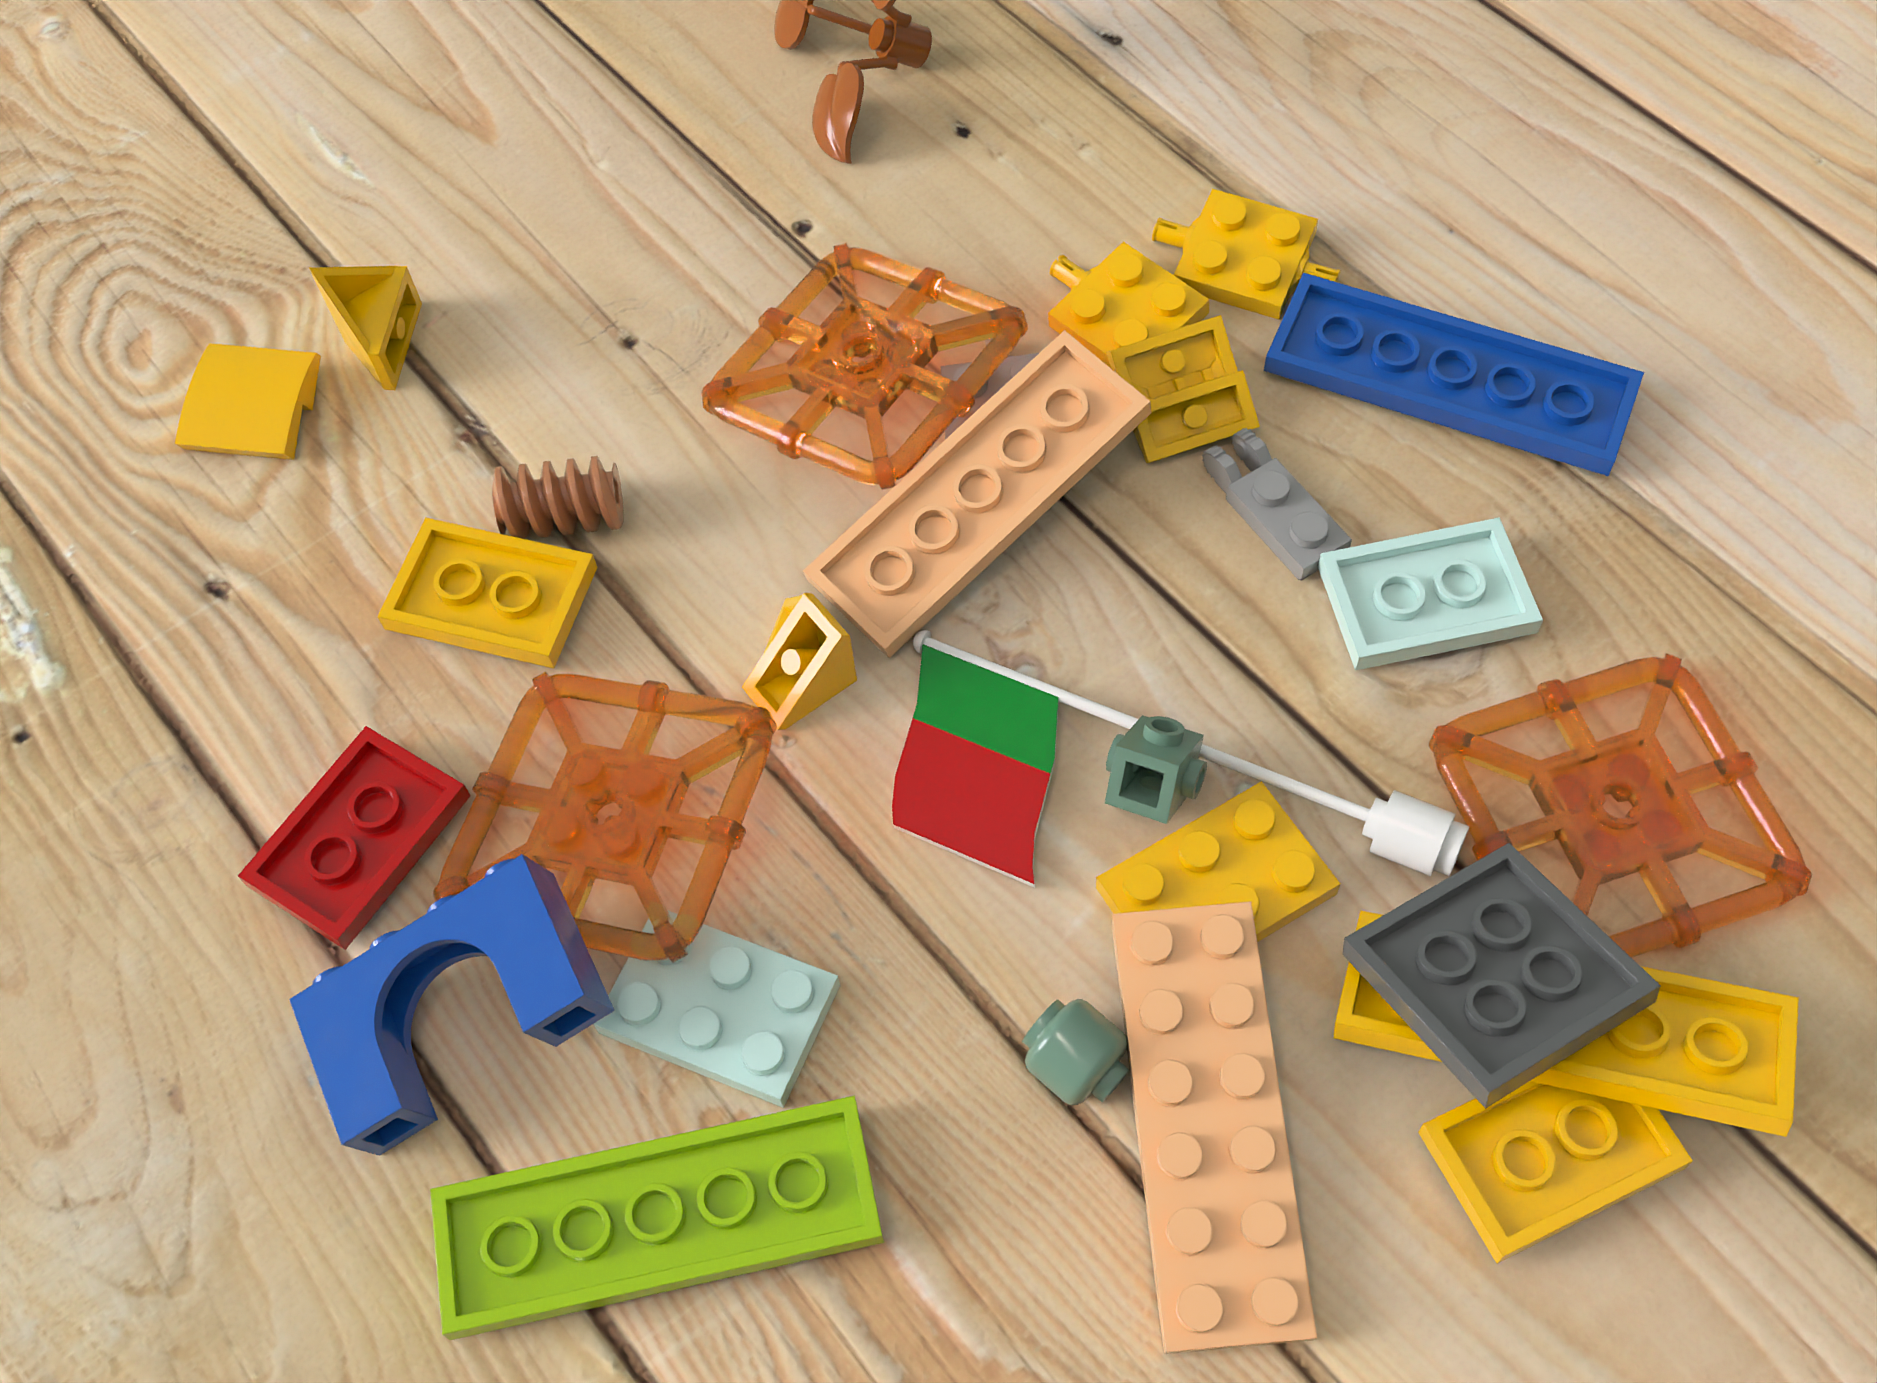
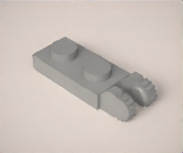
(1275, 504)

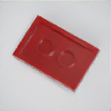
(355, 837)

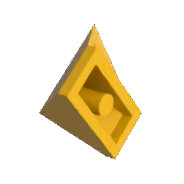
(374, 314)
(803, 662)

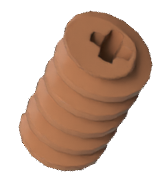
(557, 499)

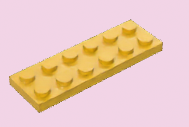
(1693, 1052)

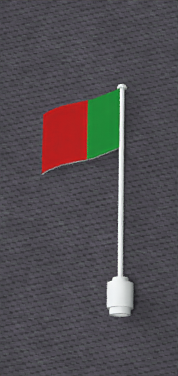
(988, 749)

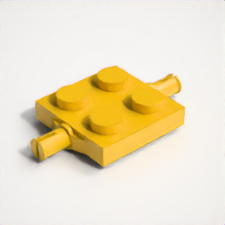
(1244, 252)
(1122, 301)

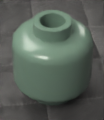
(1076, 1052)

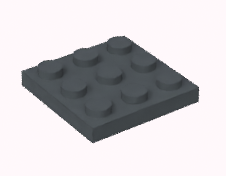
(1499, 973)

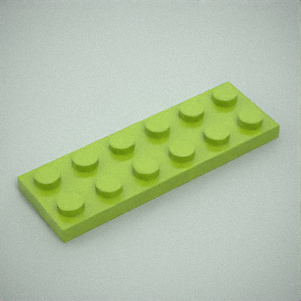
(652, 1217)

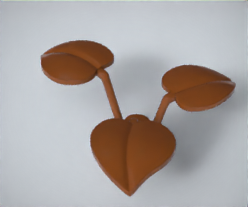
(841, 95)

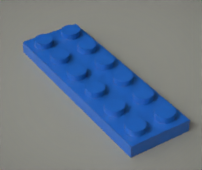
(1455, 373)

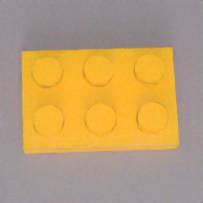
(488, 592)
(1224, 857)
(1548, 1160)

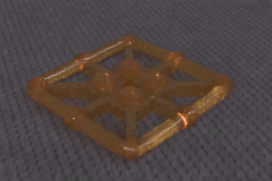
(868, 387)
(1635, 770)
(641, 784)

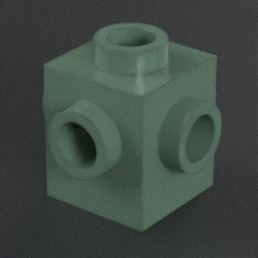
(1155, 768)

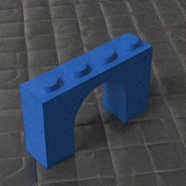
(362, 1012)

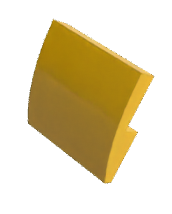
(1191, 388)
(248, 401)

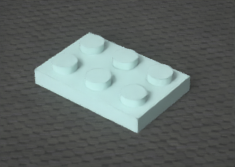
(1428, 593)
(724, 1012)

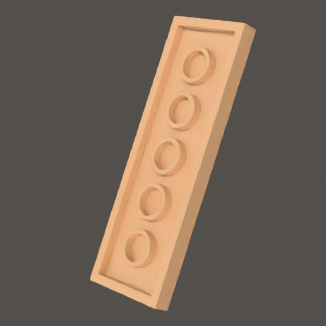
(977, 493)
(1211, 1130)

